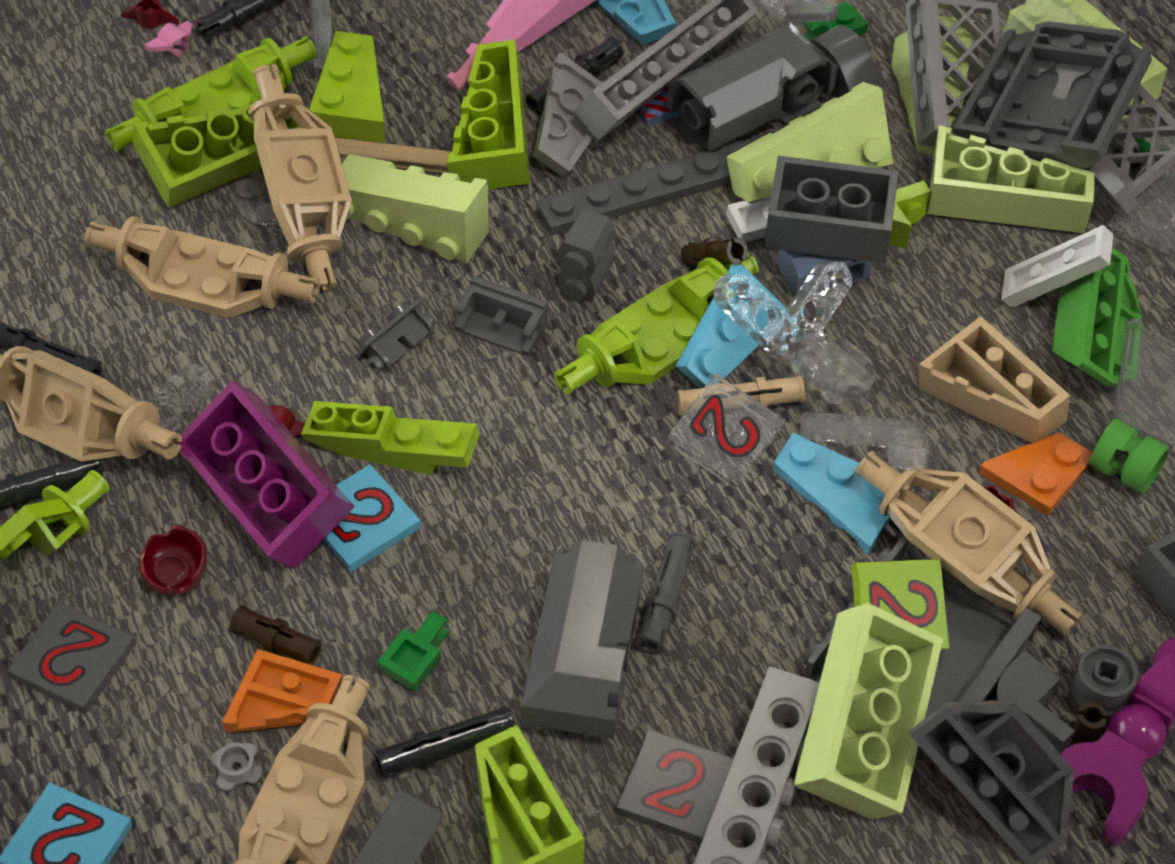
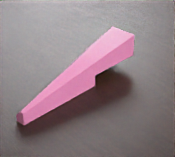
(519, 21)

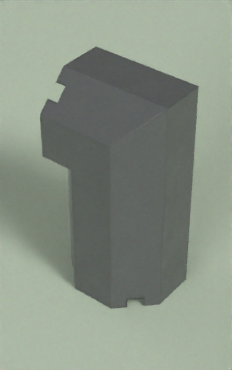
(750, 86)
(583, 641)

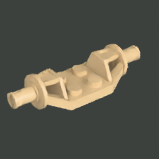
(300, 175)
(200, 270)
(78, 409)
(972, 537)
(311, 786)

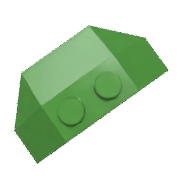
(1094, 320)

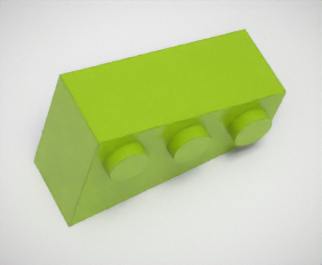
(350, 89)
(521, 807)

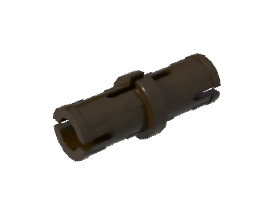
(725, 251)
(275, 635)

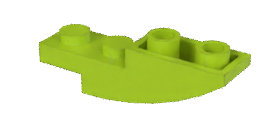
(382, 438)

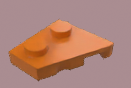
(1039, 471)
(278, 693)

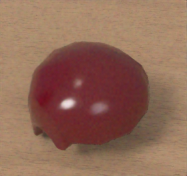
(171, 555)

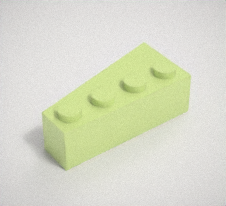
(841, 131)
(1007, 186)
(419, 207)

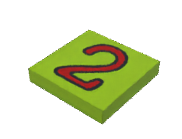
(906, 590)

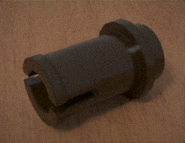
(1088, 723)

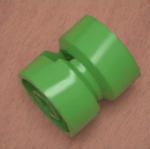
(1142, 464)

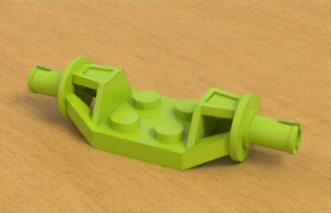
(222, 88)
(648, 332)
(69, 508)

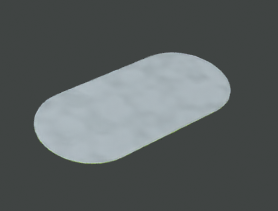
(322, 28)

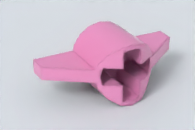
(169, 36)

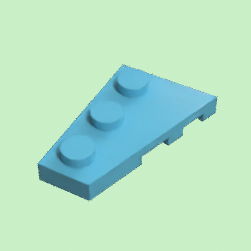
(641, 18)
(719, 341)
(834, 487)

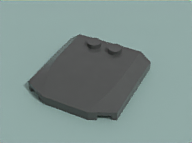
(1055, 92)

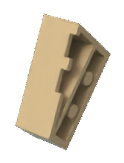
(995, 383)

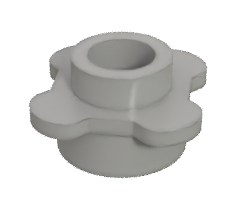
(236, 754)

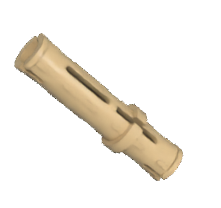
(789, 390)

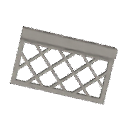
(928, 60)
(1116, 179)

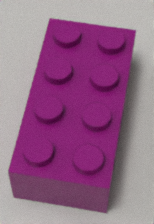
(263, 475)

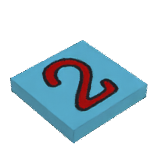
(373, 524)
(66, 831)

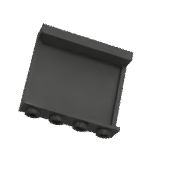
(980, 644)

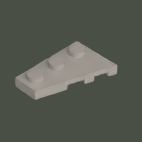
(561, 133)

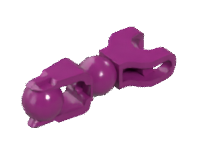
(1132, 737)

